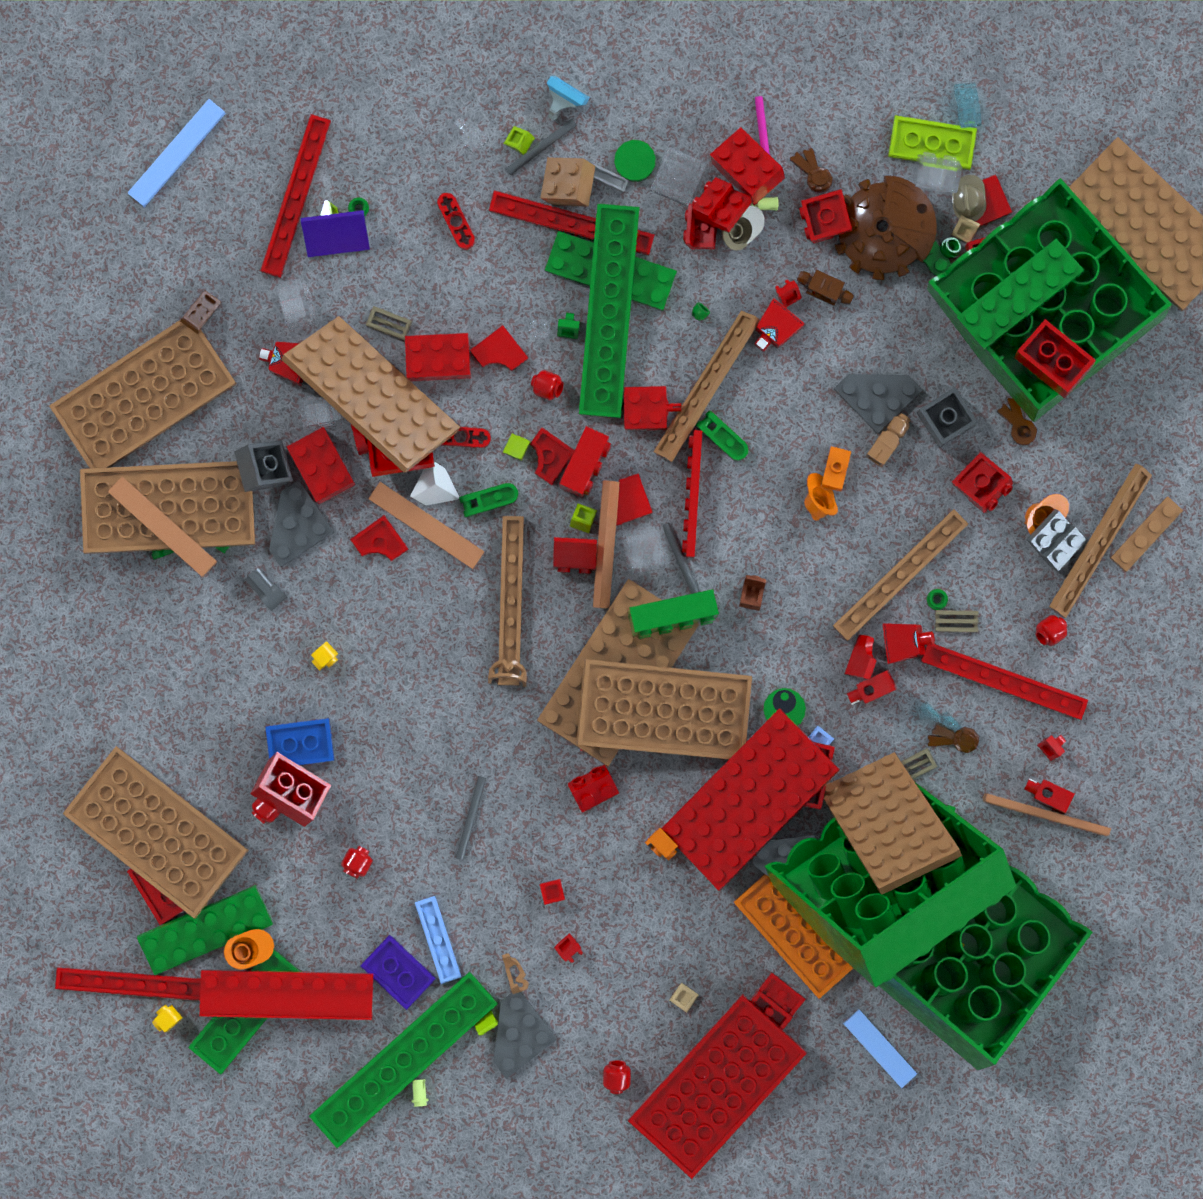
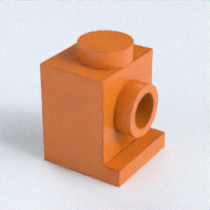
(662, 844)

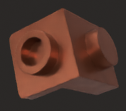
(752, 592)

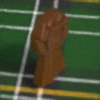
(818, 178)
(1022, 430)
(964, 739)

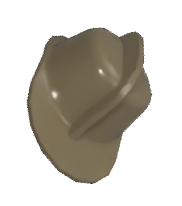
(970, 198)
(745, 229)

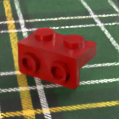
(698, 233)
(593, 788)

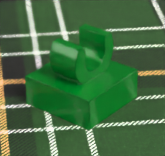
(568, 327)

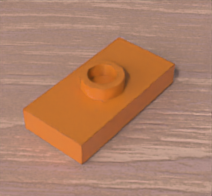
(836, 468)

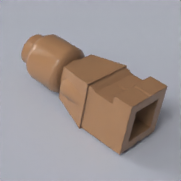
(888, 440)

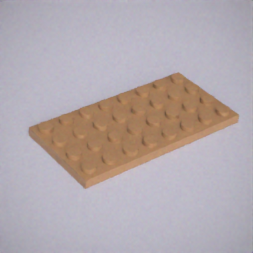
(1146, 220)
(371, 393)
(142, 395)
(197, 497)
(612, 643)
(663, 709)
(889, 823)
(155, 832)

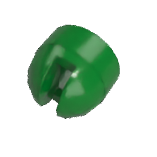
(700, 311)

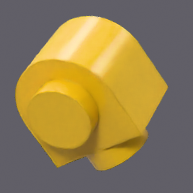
(324, 656)
(166, 1018)

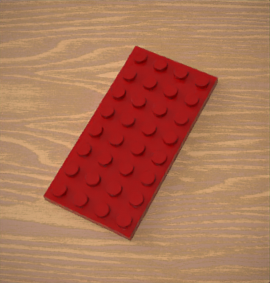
(750, 799)
(717, 1086)

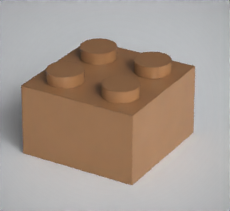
(568, 181)

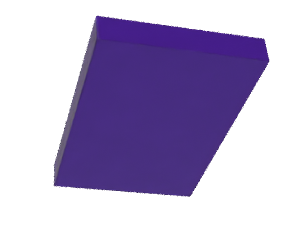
(335, 233)
(398, 972)

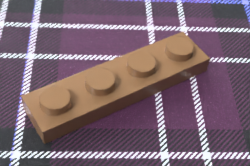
(1146, 534)

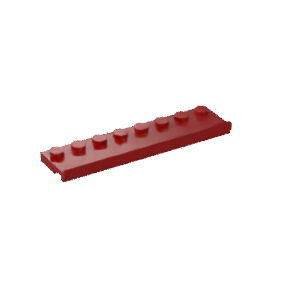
(286, 994)

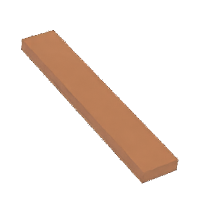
(426, 525)
(162, 527)
(606, 544)
(1045, 814)

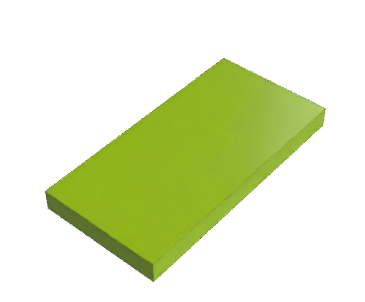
(917, 136)

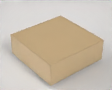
(965, 229)
(684, 997)

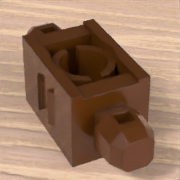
(825, 287)

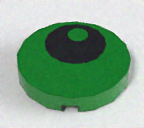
(788, 701)

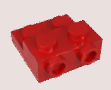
(720, 204)
(825, 216)
(983, 483)

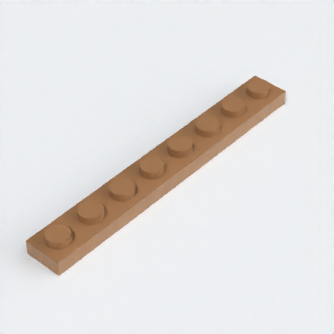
(706, 386)
(1100, 540)
(900, 575)
(511, 595)

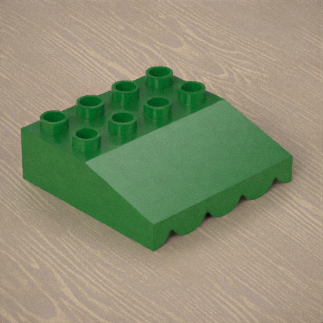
(1098, 310)
(890, 929)
(991, 986)

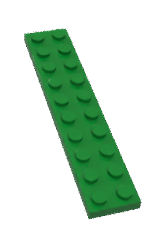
(609, 310)
(403, 1059)

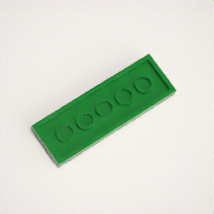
(573, 258)
(1019, 294)
(213, 927)
(227, 1036)

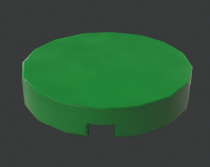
(634, 160)

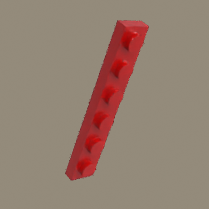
(691, 503)

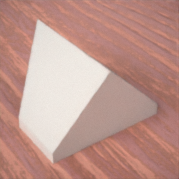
(434, 487)

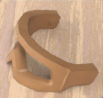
(522, 678)
(509, 962)

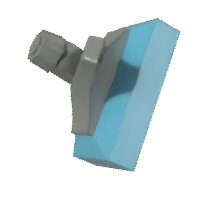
(564, 96)

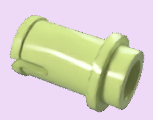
(768, 203)
(419, 1093)

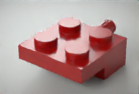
(647, 408)
(777, 1000)

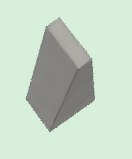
(609, 178)

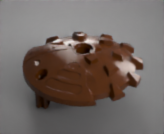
(909, 231)

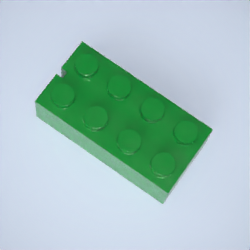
(673, 613)

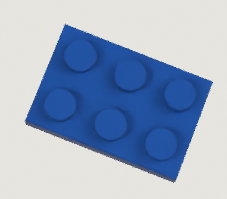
(302, 741)

